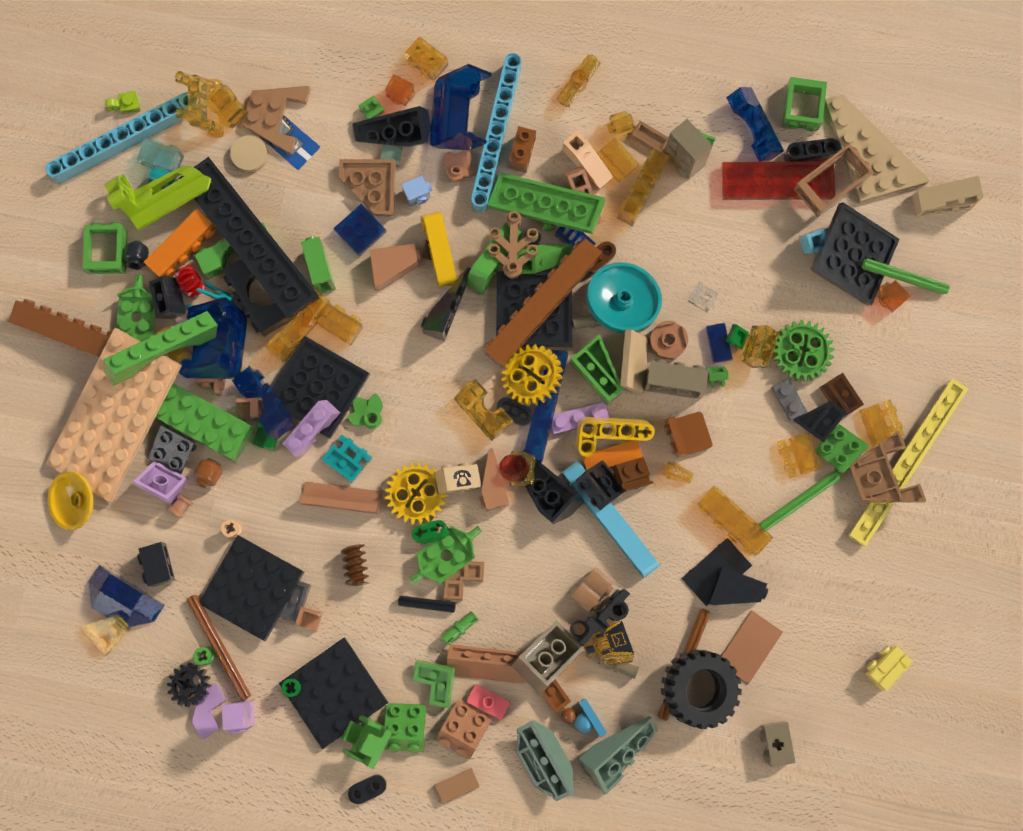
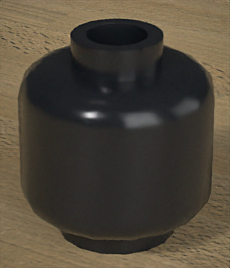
(135, 254)

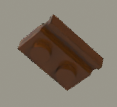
(842, 393)
(632, 474)

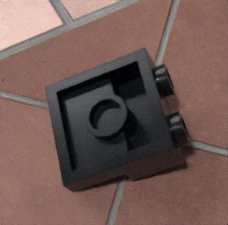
(599, 485)

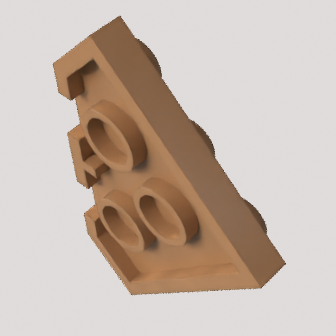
(371, 182)

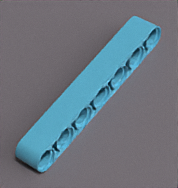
(615, 526)

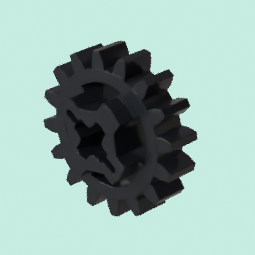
(193, 679)

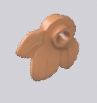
(460, 164)

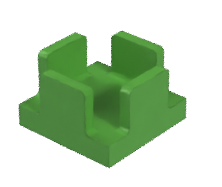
(367, 741)

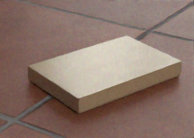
(634, 361)

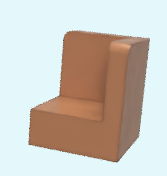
(249, 408)
(308, 618)

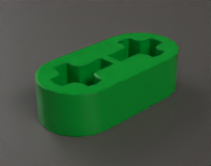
(430, 534)

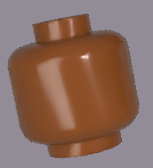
(207, 473)

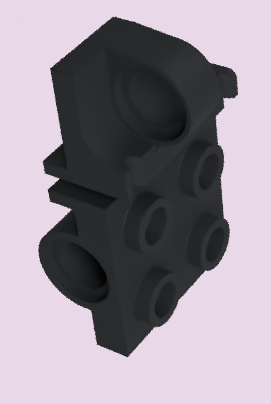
(605, 612)

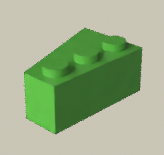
(597, 370)

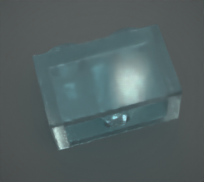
(156, 155)

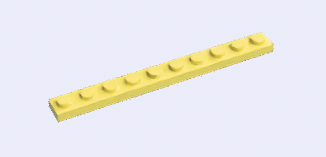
(911, 458)

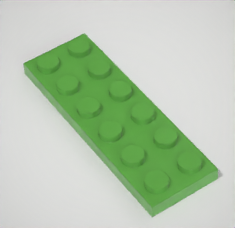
(546, 203)

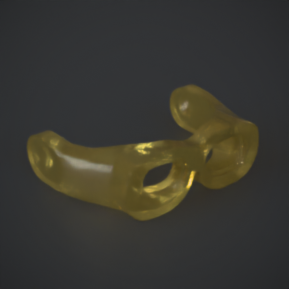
(531, 462)

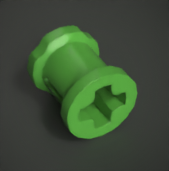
(198, 657)

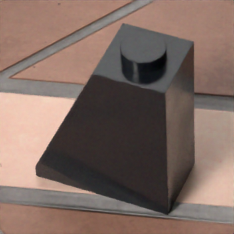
(736, 588)

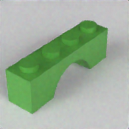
(213, 259)

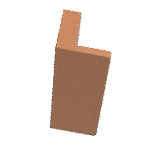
(340, 497)
(484, 663)

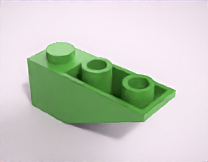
(548, 257)

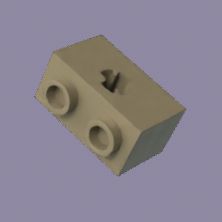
(780, 732)

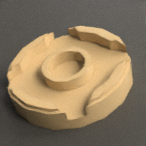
(249, 153)

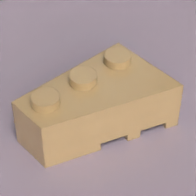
(948, 197)

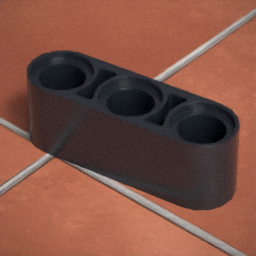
(818, 146)

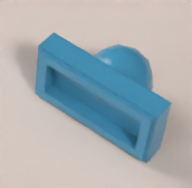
(585, 721)

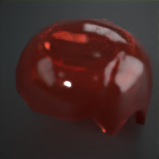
(513, 467)

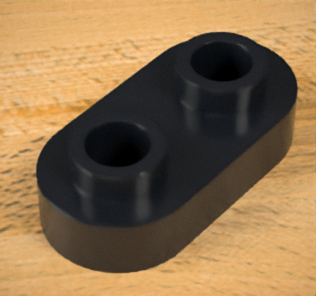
(516, 410)
(366, 789)

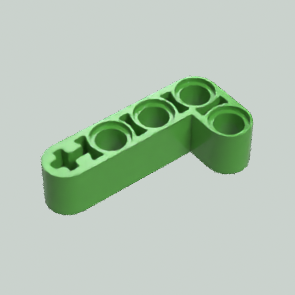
(486, 266)

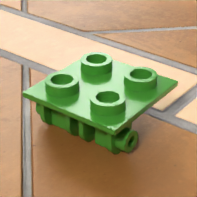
(841, 449)

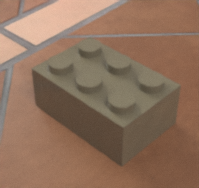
(687, 149)
(676, 379)
(548, 657)

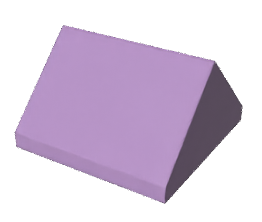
(161, 482)

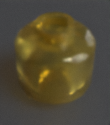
(620, 124)

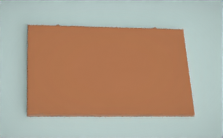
(751, 646)

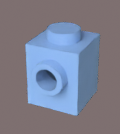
(417, 191)

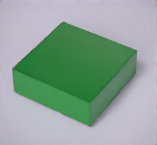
(737, 336)

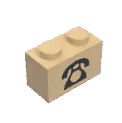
(457, 479)

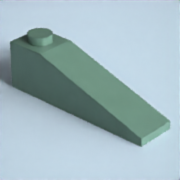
(611, 756)

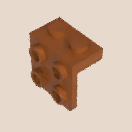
(688, 434)

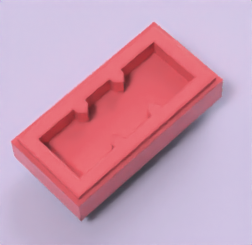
(488, 702)

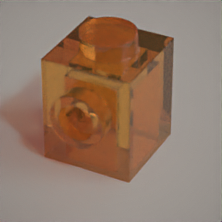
(400, 90)
(892, 295)

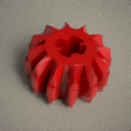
(189, 280)

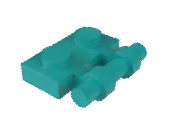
(342, 462)

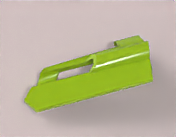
(151, 201)

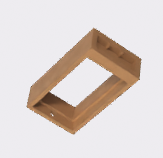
(811, 198)

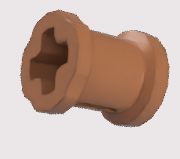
(180, 505)

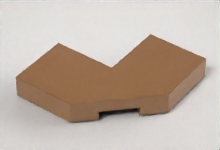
(454, 585)

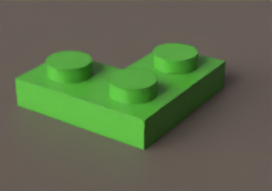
(440, 679)

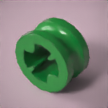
(297, 686)

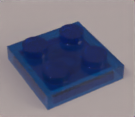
(360, 230)

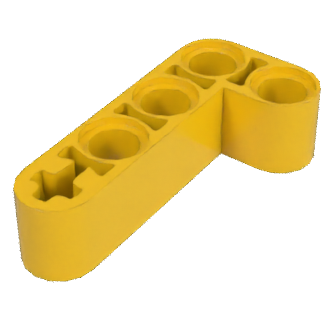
(439, 248)
(614, 432)

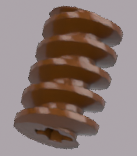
(354, 565)

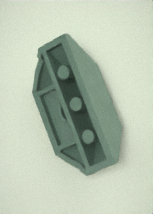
(544, 760)

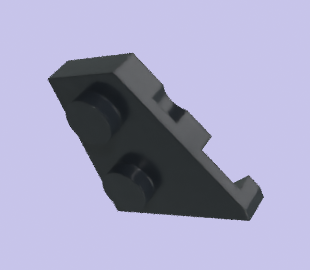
(821, 420)

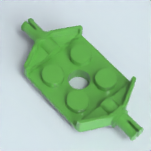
(135, 301)
(430, 559)

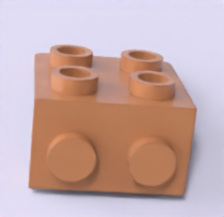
(463, 729)

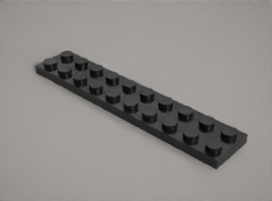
(253, 243)

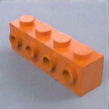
(181, 244)

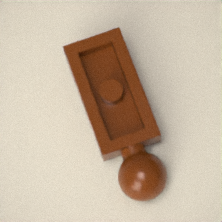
(558, 701)

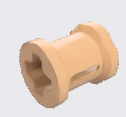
(224, 528)

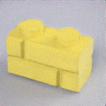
(888, 667)

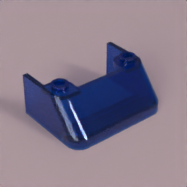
(451, 108)

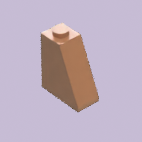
(393, 263)

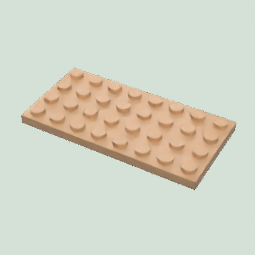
(112, 420)

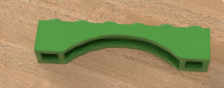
(129, 361)

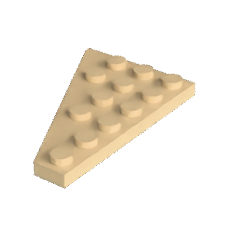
(890, 167)

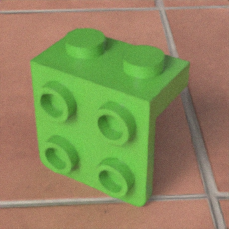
(407, 727)

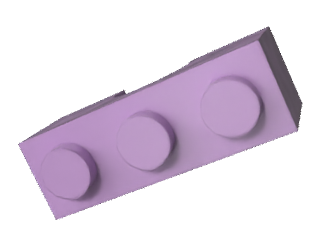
(303, 435)
(238, 716)

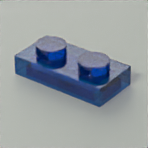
(719, 348)

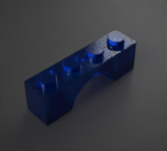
(765, 141)
(274, 418)

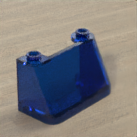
(224, 354)

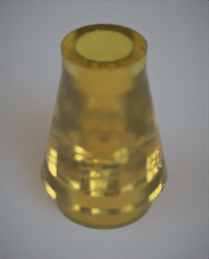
(676, 472)

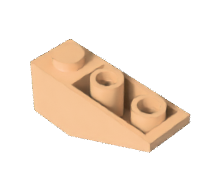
(583, 155)

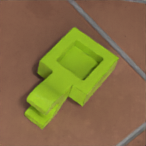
(126, 102)

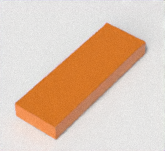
(615, 454)

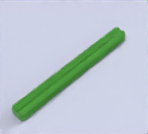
(905, 276)
(800, 500)

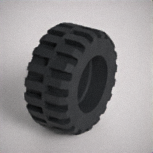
(725, 689)

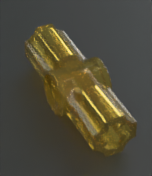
(585, 73)

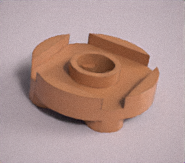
(674, 331)

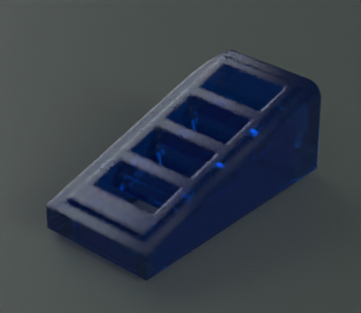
(565, 238)

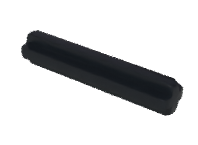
(429, 604)

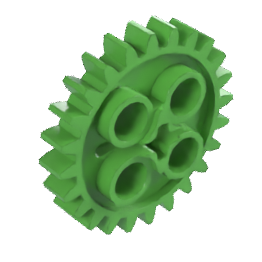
(818, 355)

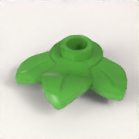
(365, 409)

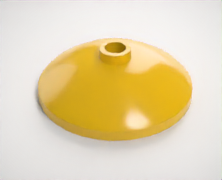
(70, 500)

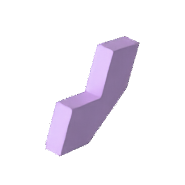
(203, 718)

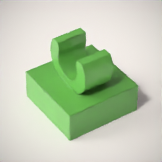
(371, 108)
(716, 374)

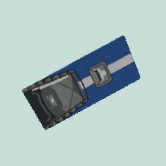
(304, 145)

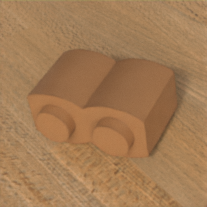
(592, 590)

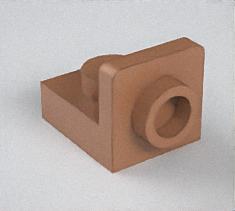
(219, 385)

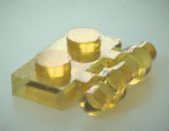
(875, 422)
(804, 454)

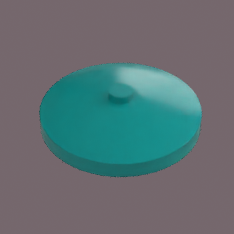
(624, 297)

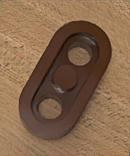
(605, 259)

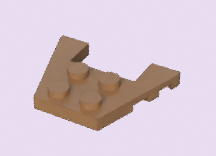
(267, 111)
(876, 478)

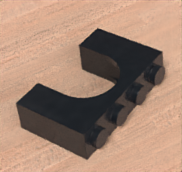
(265, 318)

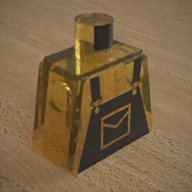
(611, 646)

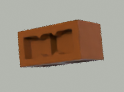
(522, 149)

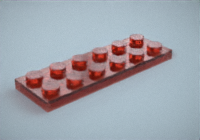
(773, 180)

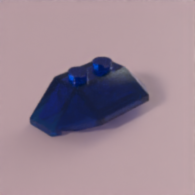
(115, 596)

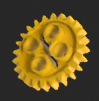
(520, 389)
(401, 483)

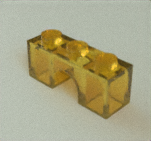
(472, 402)

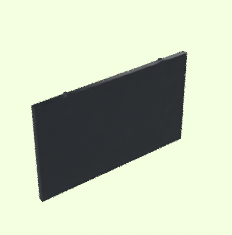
(703, 575)

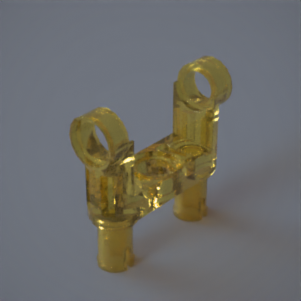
(197, 114)

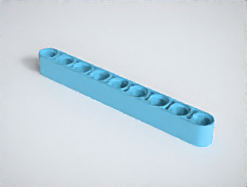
(500, 124)
(113, 137)

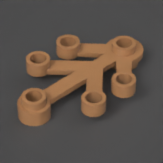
(513, 247)

